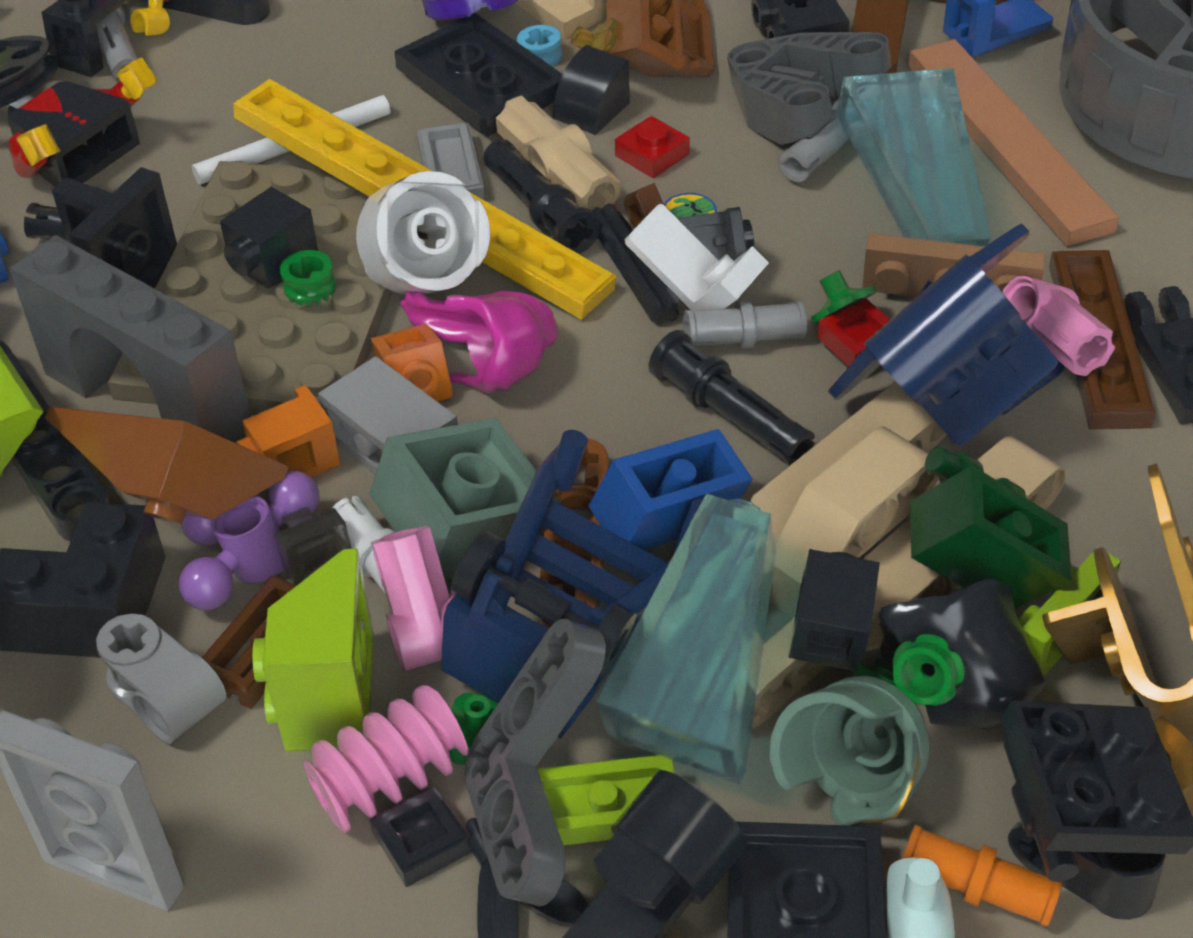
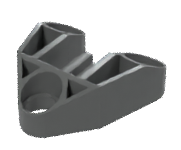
(790, 78)

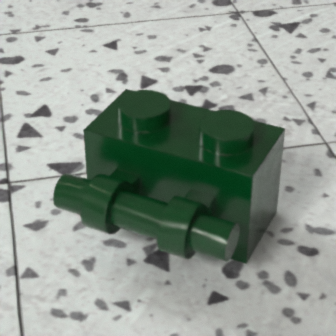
(986, 530)

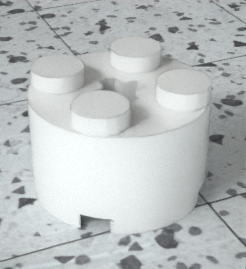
(437, 206)

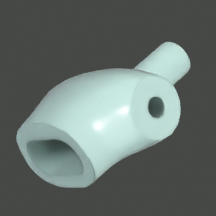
(918, 901)

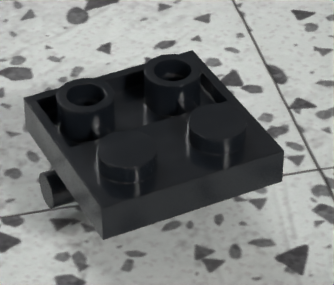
(1093, 782)

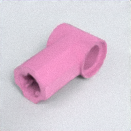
(1061, 323)
(415, 594)

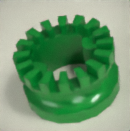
(320, 280)

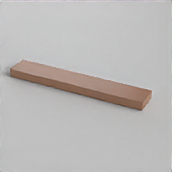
(1021, 149)

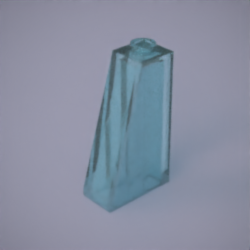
(917, 152)
(698, 647)

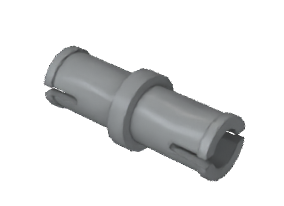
(746, 324)

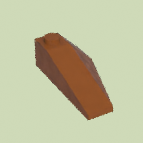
(168, 462)

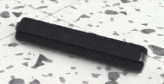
(651, 292)

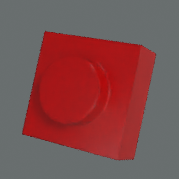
(652, 146)
(850, 328)

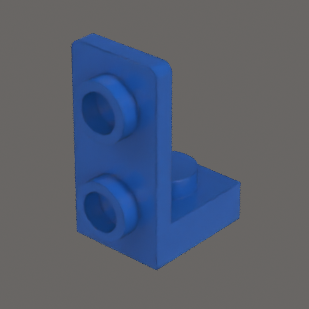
(986, 26)

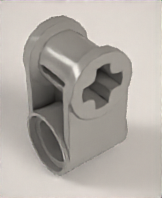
(157, 676)

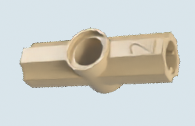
(558, 153)

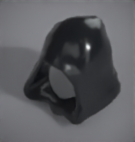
(987, 635)

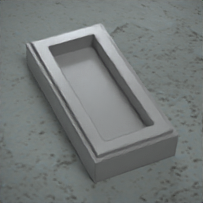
(452, 152)

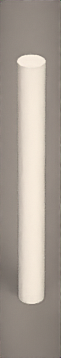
(268, 149)

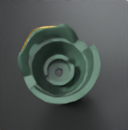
(842, 746)

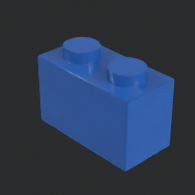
(652, 490)

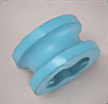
(543, 42)

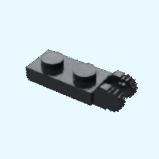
(1166, 345)

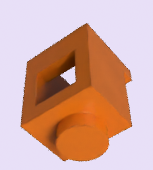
(294, 434)

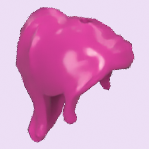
(502, 332)

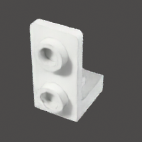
(688, 265)

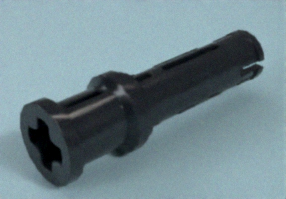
(550, 205)
(711, 384)

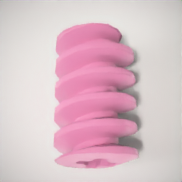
(384, 755)

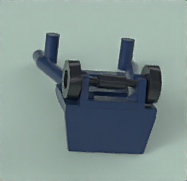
(491, 642)

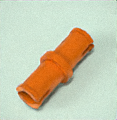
(987, 877)

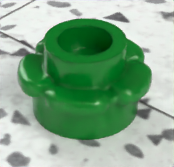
(925, 688)

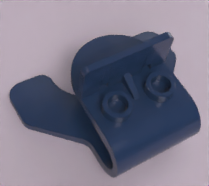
(954, 342)

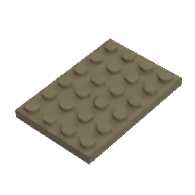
(273, 338)

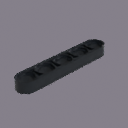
(52, 451)

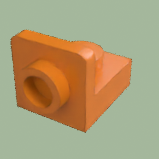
(417, 357)

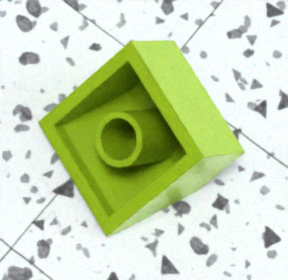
(318, 655)

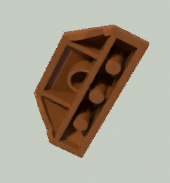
(663, 36)

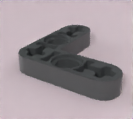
(504, 759)

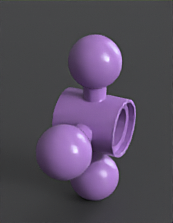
(246, 541)

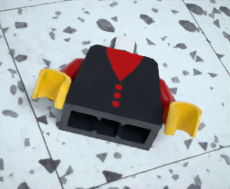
(76, 128)

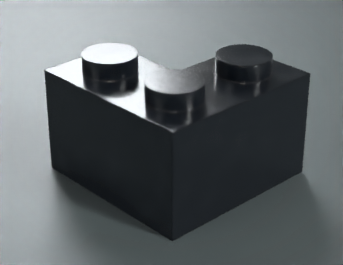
(64, 598)

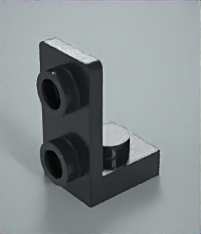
(74, 35)

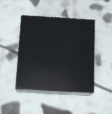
(420, 836)

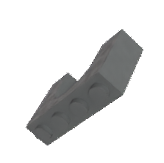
(93, 312)

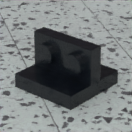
(120, 227)

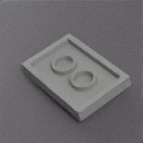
(88, 809)

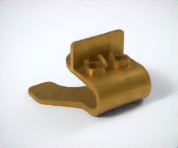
(1109, 630)

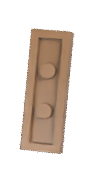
(906, 264)

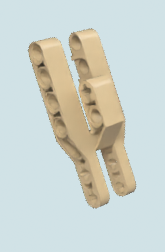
(848, 499)

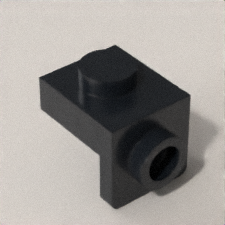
(722, 232)

